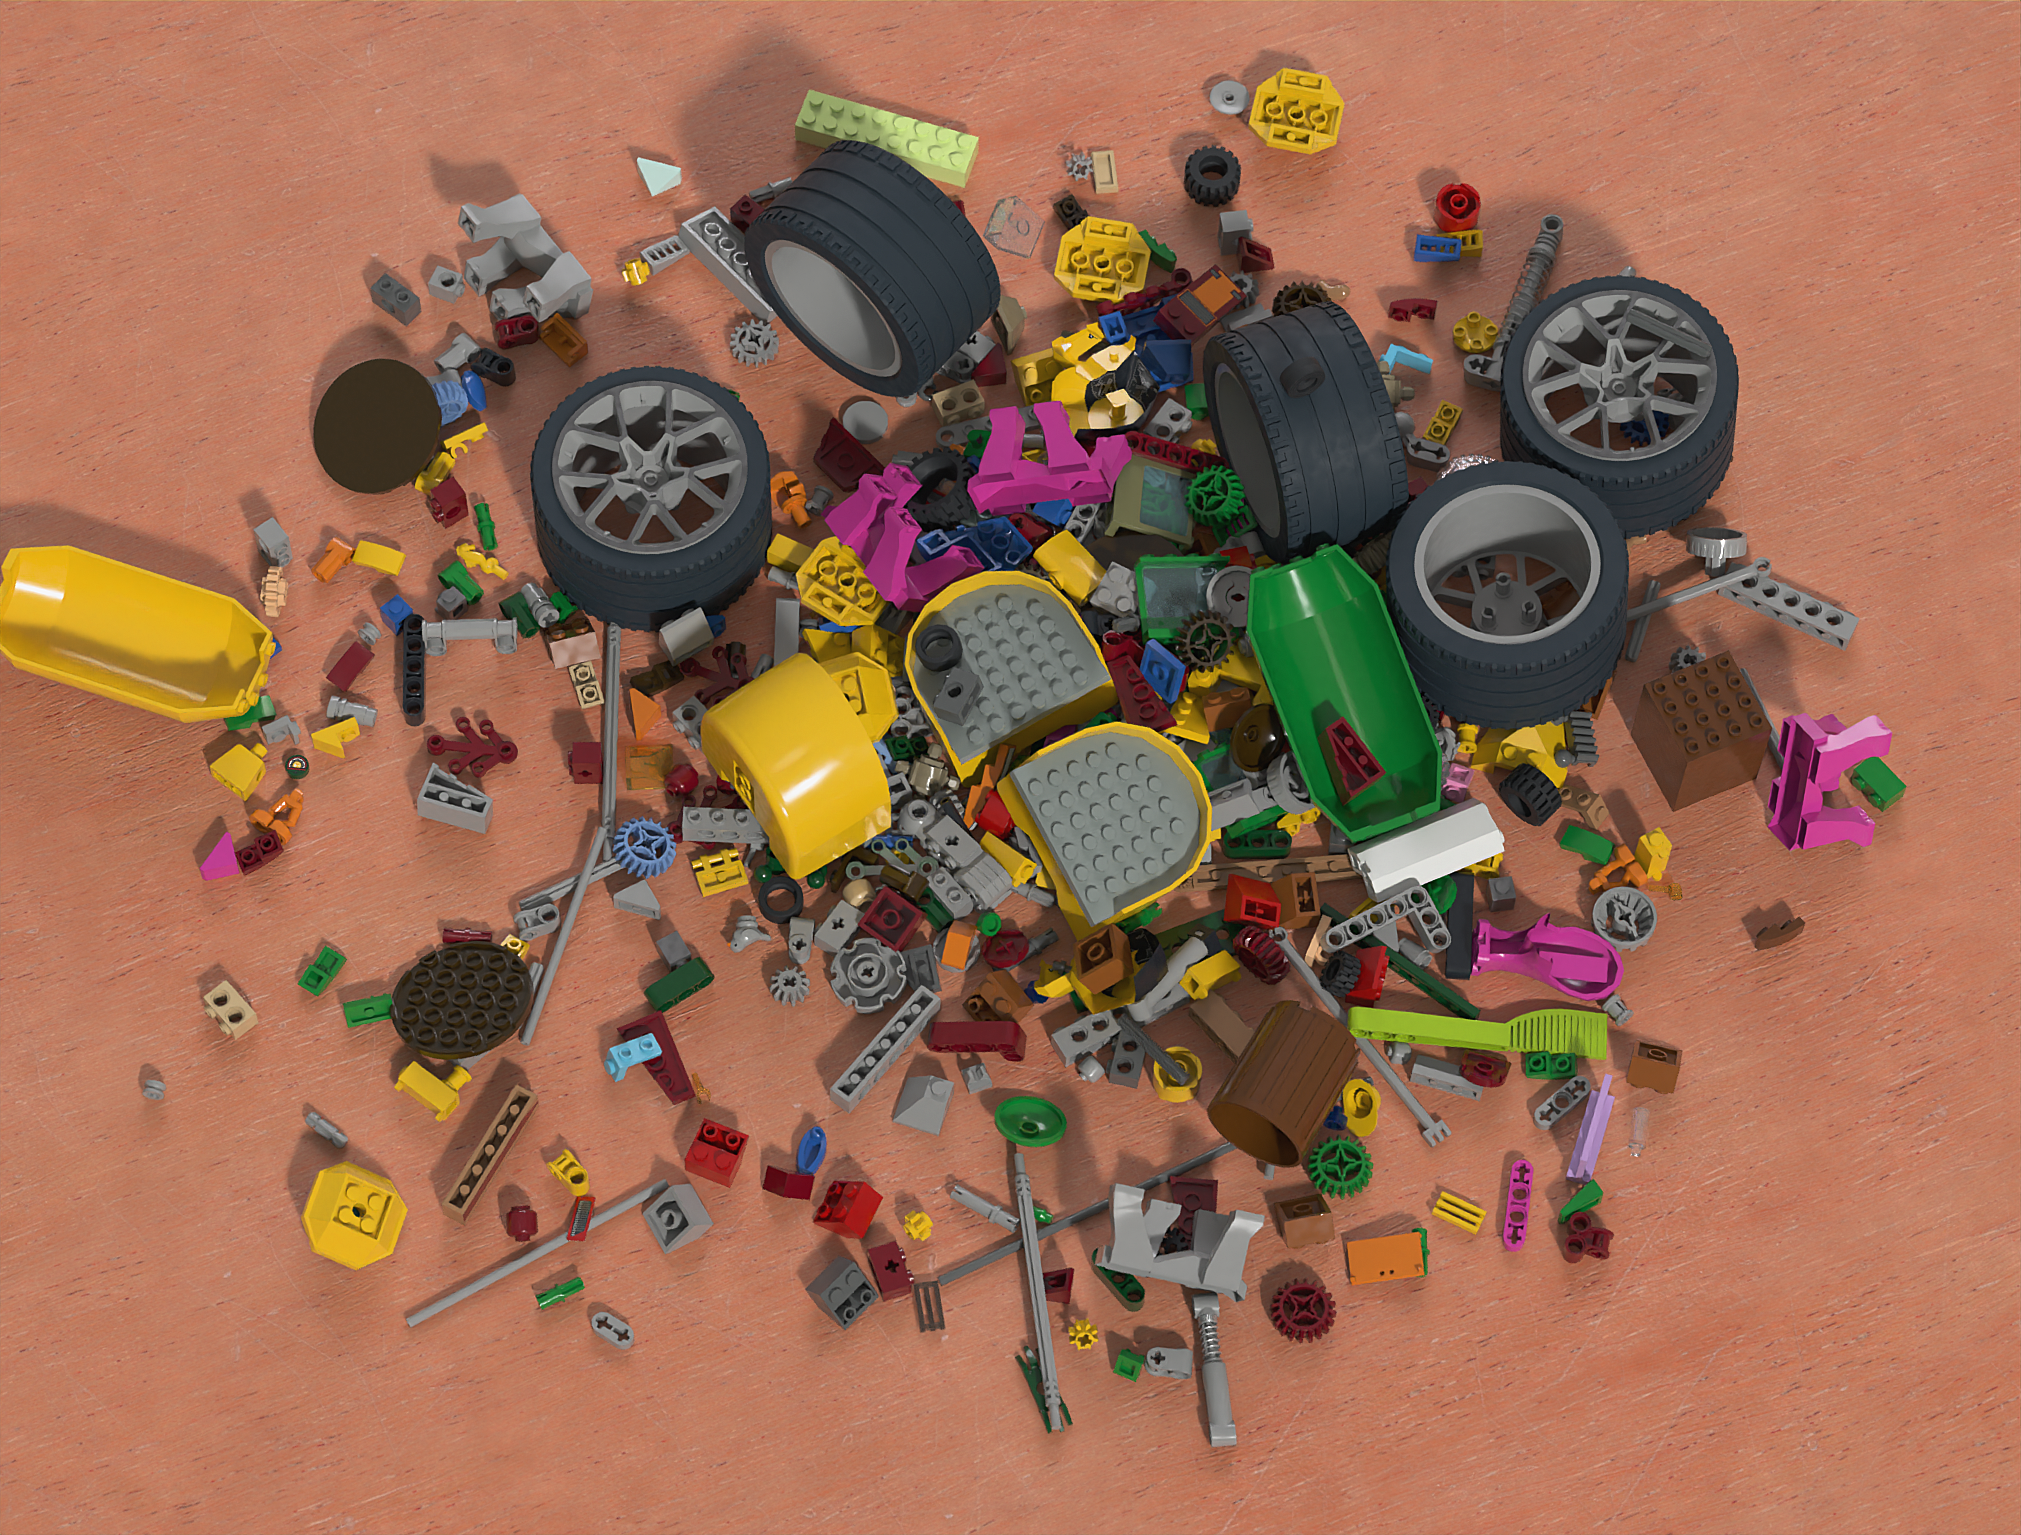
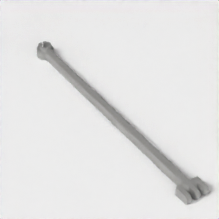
(1701, 589)
(1364, 1044)

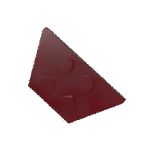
(845, 458)

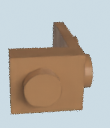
(1586, 802)

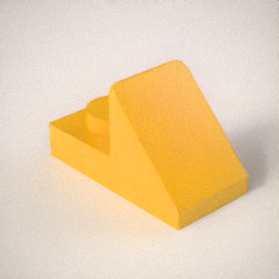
(330, 738)

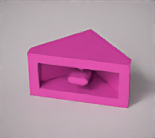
(221, 861)

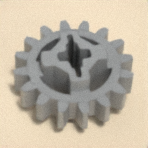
(753, 345)

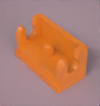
(563, 340)

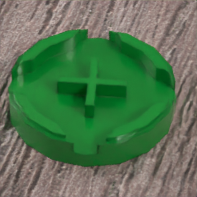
(1441, 891)

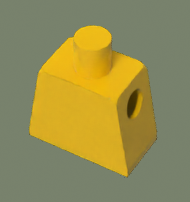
(240, 769)

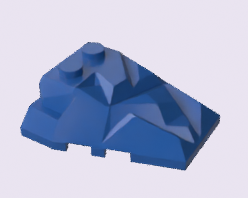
(1140, 324)
(992, 541)

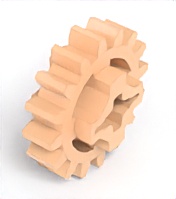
(274, 591)

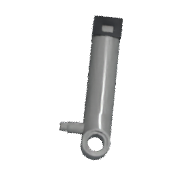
(1201, 943)

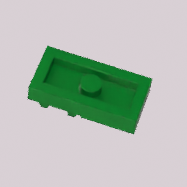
(368, 1010)

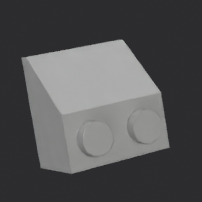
(677, 1217)

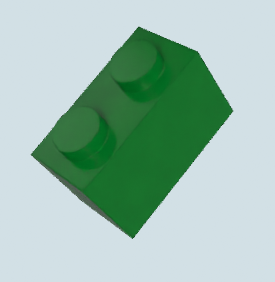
(1878, 783)

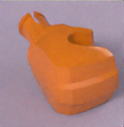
(790, 497)

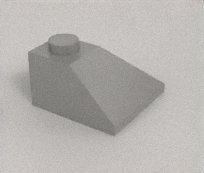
(924, 1103)

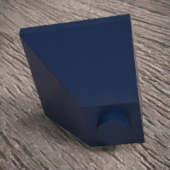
(1168, 359)

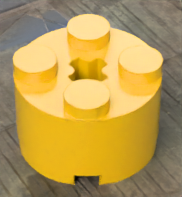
(1170, 1089)

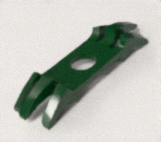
(1033, 1378)

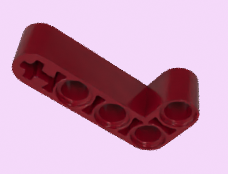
(1117, 645)
(978, 1036)

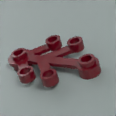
(1135, 300)
(723, 679)
(475, 748)
(706, 803)

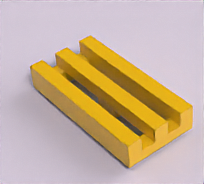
(1463, 1205)

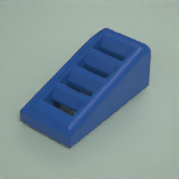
(1436, 256)

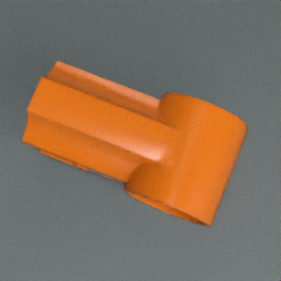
(336, 555)

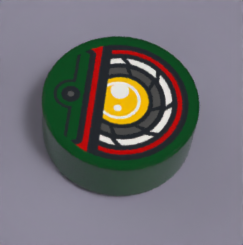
(297, 767)

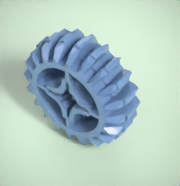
(452, 401)
(641, 855)

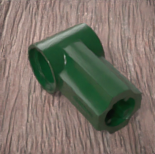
(518, 607)
(937, 914)

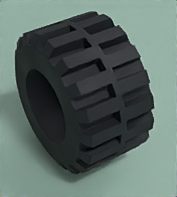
(1215, 161)
(1530, 794)

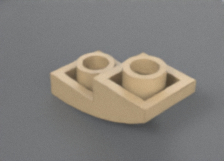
(586, 685)

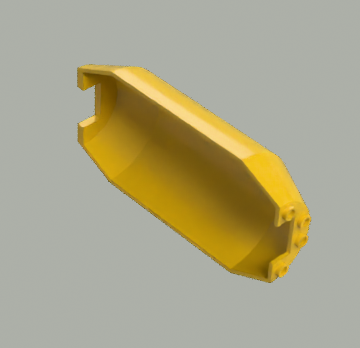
(131, 634)

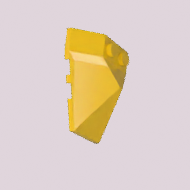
(1525, 745)

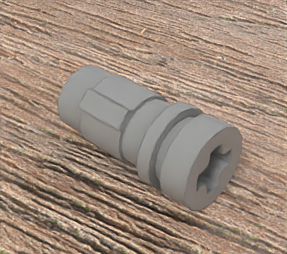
(539, 604)
(345, 710)

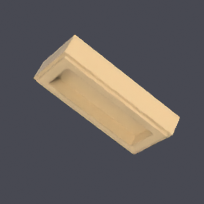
(1104, 172)

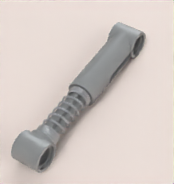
(1214, 1372)

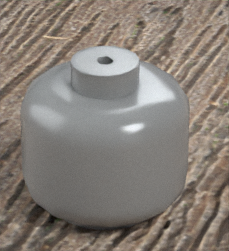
(1399, 1052)

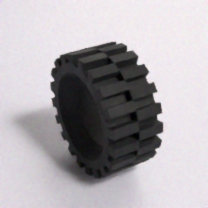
(930, 472)

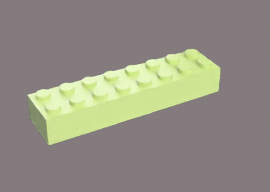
(926, 147)

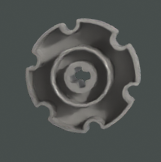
(866, 992)

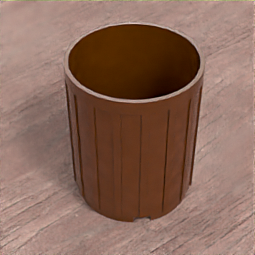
(1284, 1084)

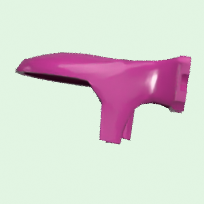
(1560, 957)

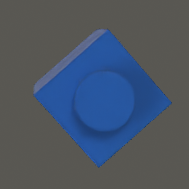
(394, 613)

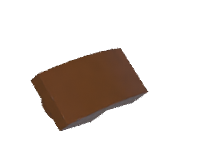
(1777, 936)

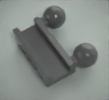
(1579, 740)

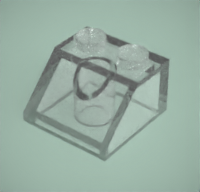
(1013, 227)

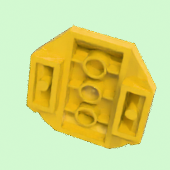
(1302, 96)
(1104, 244)
(822, 587)
(868, 691)
(334, 1227)

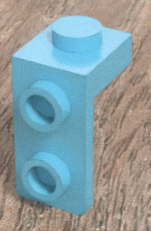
(1404, 356)
(630, 1054)

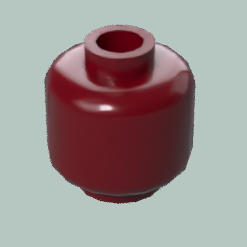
(681, 780)
(521, 1223)

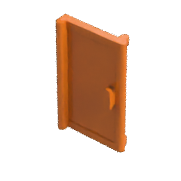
(1383, 1254)

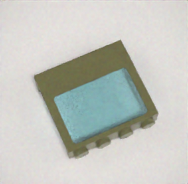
(1152, 501)

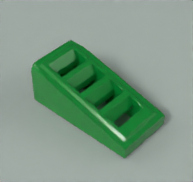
(1221, 533)
(1584, 1200)

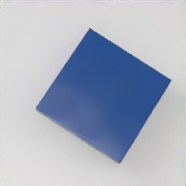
(1162, 671)

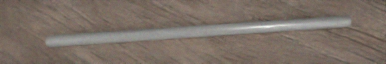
(563, 936)

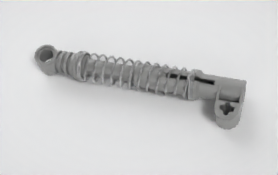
(1541, 258)

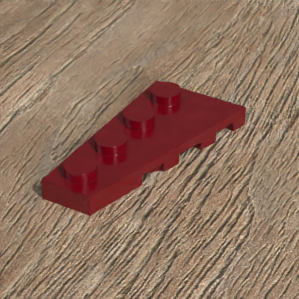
(1137, 697)
(668, 1067)
(1192, 1196)

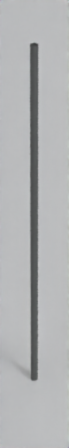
(1092, 1210)

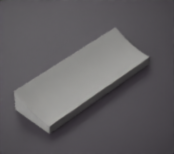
(722, 252)

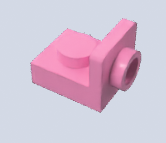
(1457, 782)

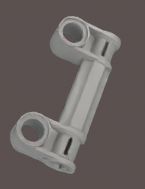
(437, 633)

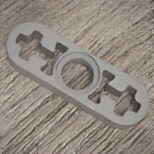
(1564, 1092)

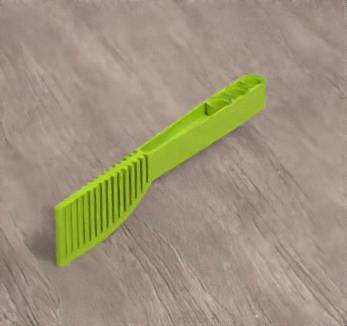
(1534, 1032)

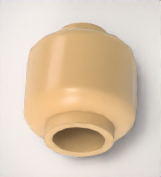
(859, 894)

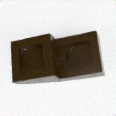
(658, 679)

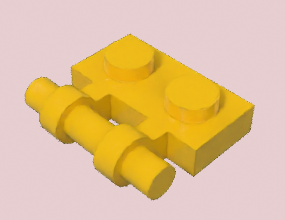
(721, 877)

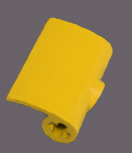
(1070, 566)

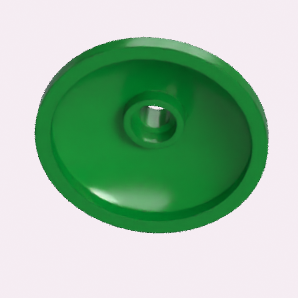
(1030, 1121)

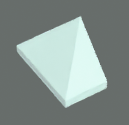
(658, 176)

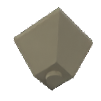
(1009, 322)

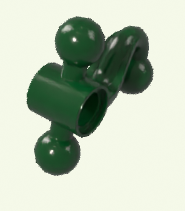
(764, 872)

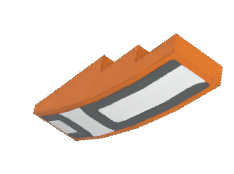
(992, 775)

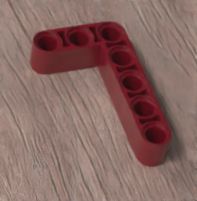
(1182, 453)

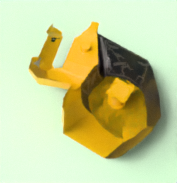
(1105, 389)
(1149, 969)

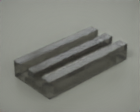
(931, 1326)

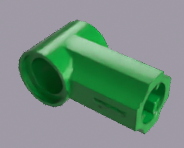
(457, 576)

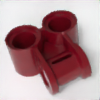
(1586, 1240)

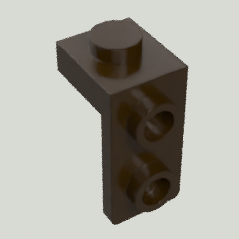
(864, 856)

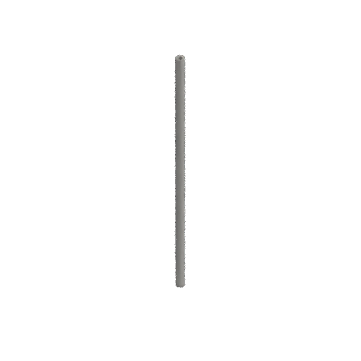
(533, 1255)

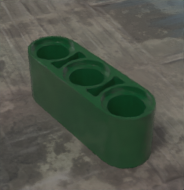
(1268, 850)
(679, 985)
(1122, 1289)

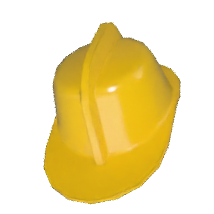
(1361, 1107)

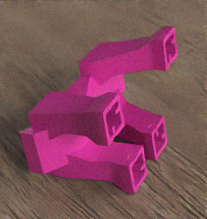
(1010, 483)
(884, 537)
(1813, 764)

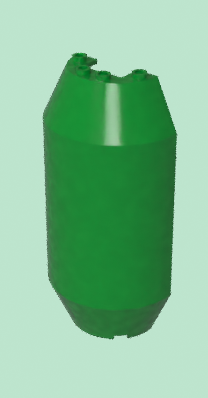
(1333, 656)

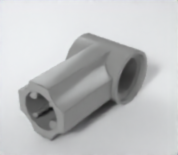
(462, 350)

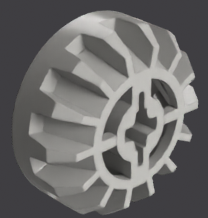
(1629, 906)

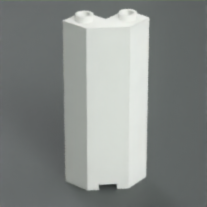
(1426, 849)

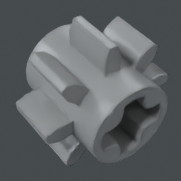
(1079, 159)

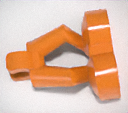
(265, 821)
(1625, 860)

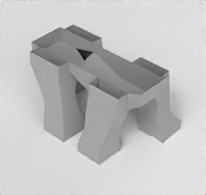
(522, 244)
(1216, 1249)

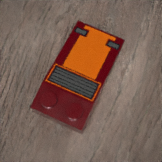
(1199, 306)

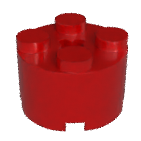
(1457, 208)
(995, 816)

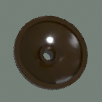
(1256, 738)

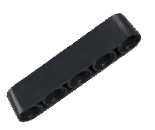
(417, 679)
(1460, 928)

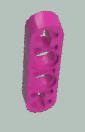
(1516, 1205)

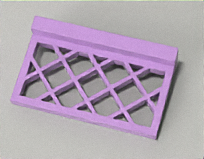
(1591, 1134)

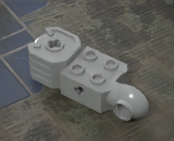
(959, 854)

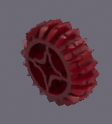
(1261, 955)
(1290, 1296)

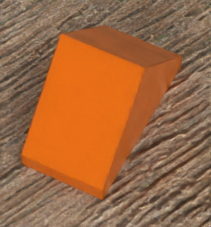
(644, 712)
(958, 944)

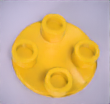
(1475, 333)

